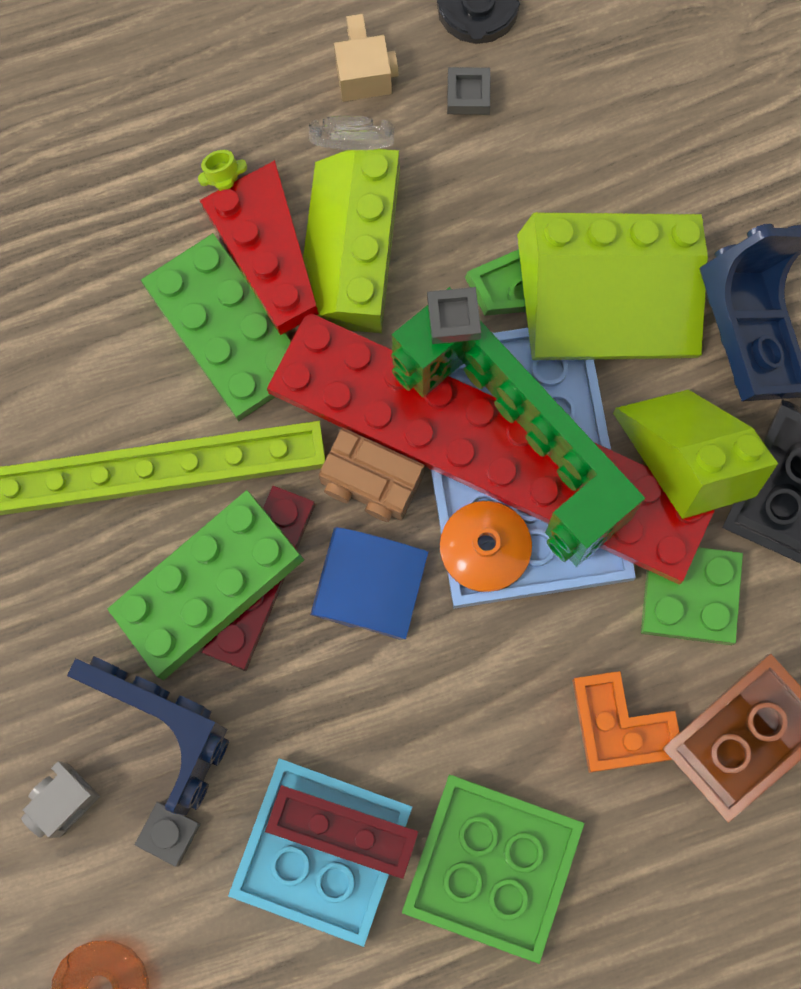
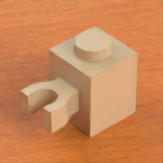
(364, 63)

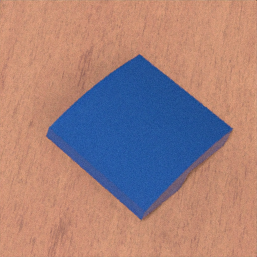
(369, 583)

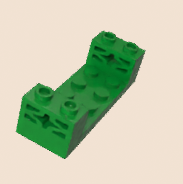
(605, 493)

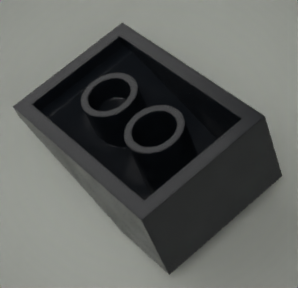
(775, 513)

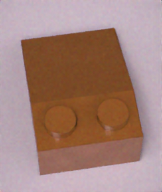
(743, 738)

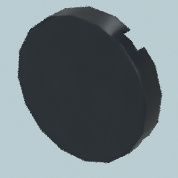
(478, 19)

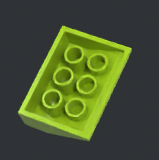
(613, 285)

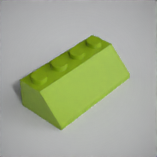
(352, 236)

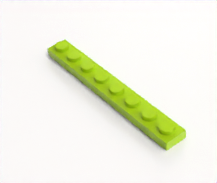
(161, 467)

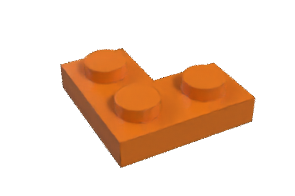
(608, 732)

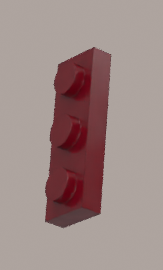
(342, 832)

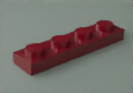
(240, 638)

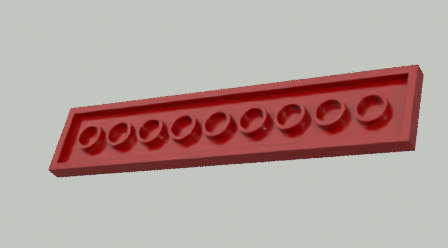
(467, 440)

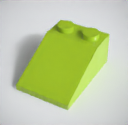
(697, 451)

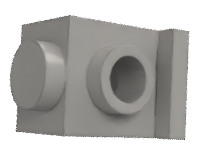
(58, 802)

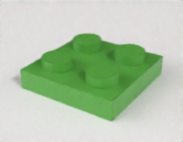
(702, 605)

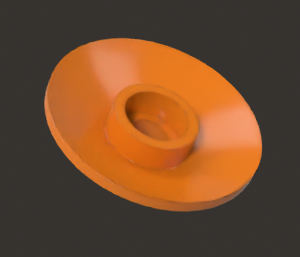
(480, 568)

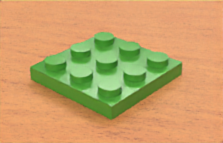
(493, 868)

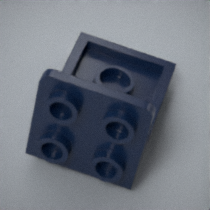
(751, 313)
(198, 736)

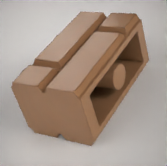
(371, 476)

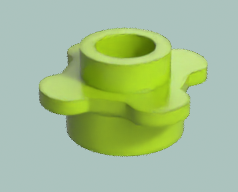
(221, 169)

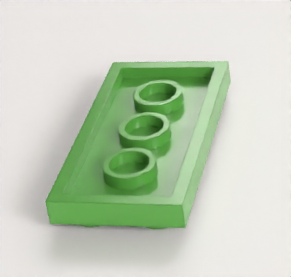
(220, 323)
(205, 585)

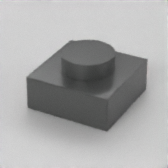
(468, 90)
(454, 315)
(167, 835)

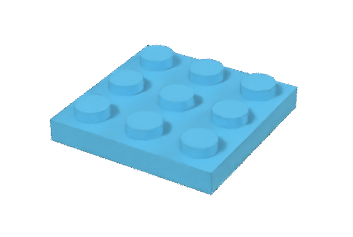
(306, 882)

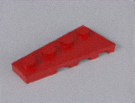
(264, 244)

